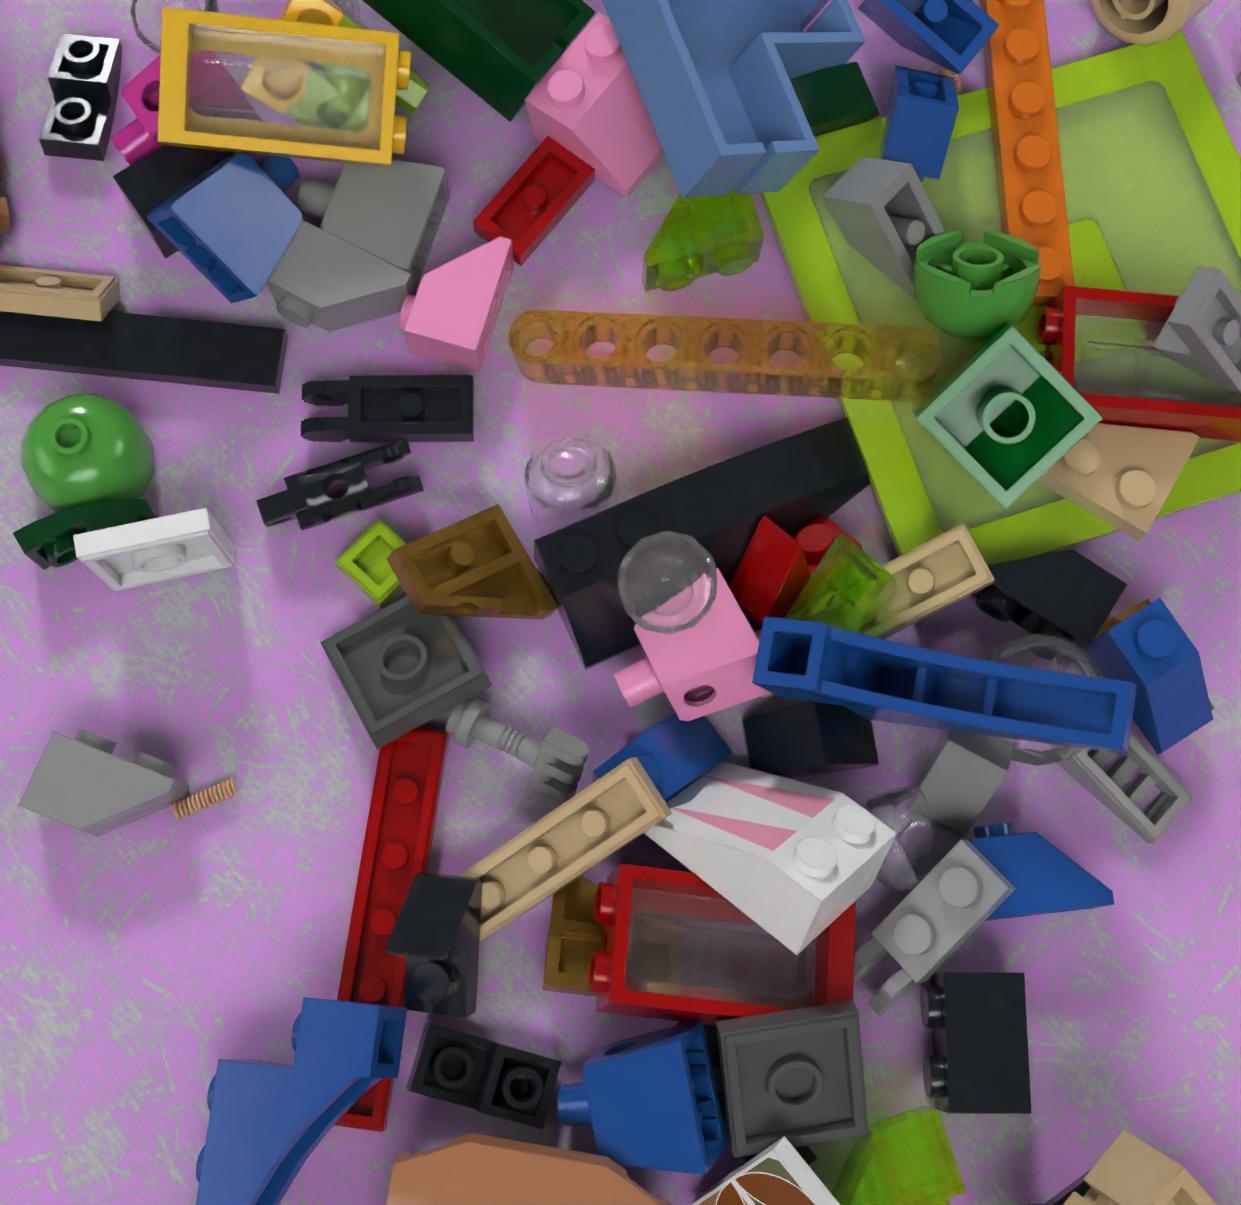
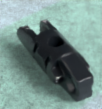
(307, 490)

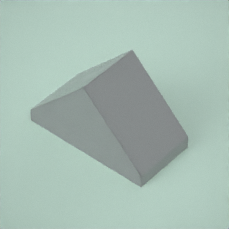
(961, 779)

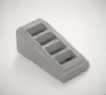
(1106, 787)

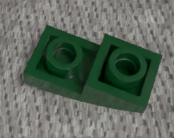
(835, 98)
(51, 538)

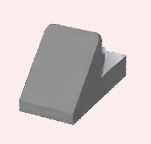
(1206, 329)

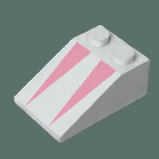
(775, 847)

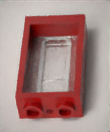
(1108, 355)
(692, 955)

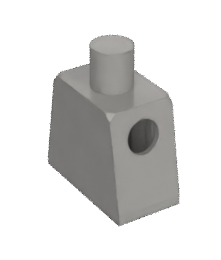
(382, 209)

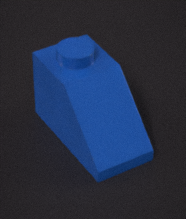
(935, 29)
(919, 120)
(1164, 667)
(672, 754)
(1040, 872)

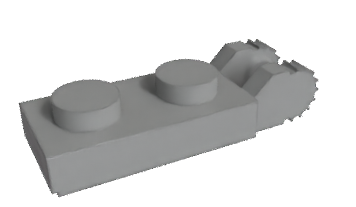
(932, 922)

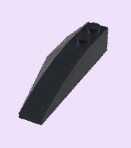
(716, 506)

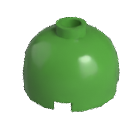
(974, 284)
(86, 453)

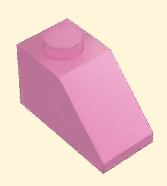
(459, 306)

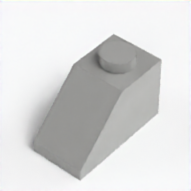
(884, 215)
(335, 282)

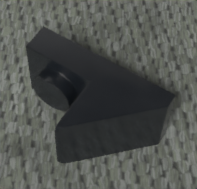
(441, 943)

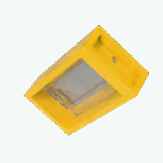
(280, 88)

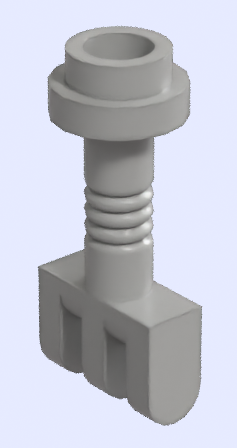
(555, 760)

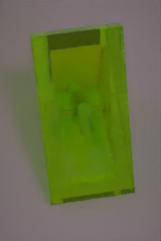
(844, 589)

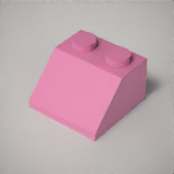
(596, 109)

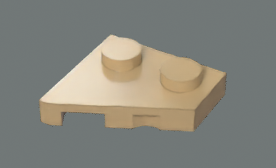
(1122, 473)

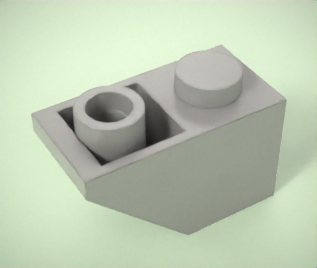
(95, 790)

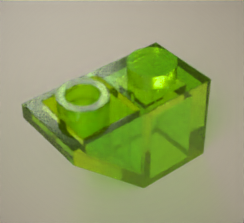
(703, 239)
(901, 1163)

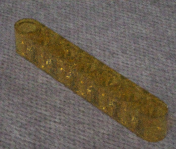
(752, 340)

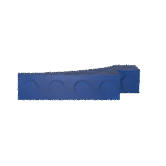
(940, 688)
(276, 1114)

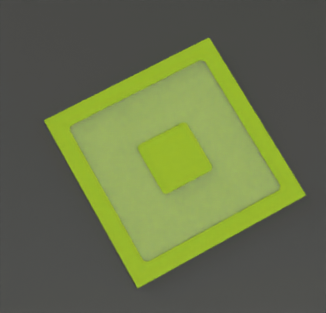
(1146, 204)

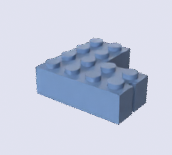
(723, 87)

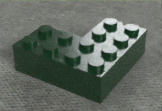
(491, 44)

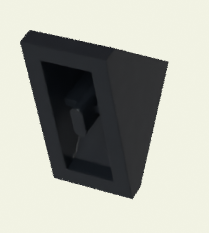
(809, 740)

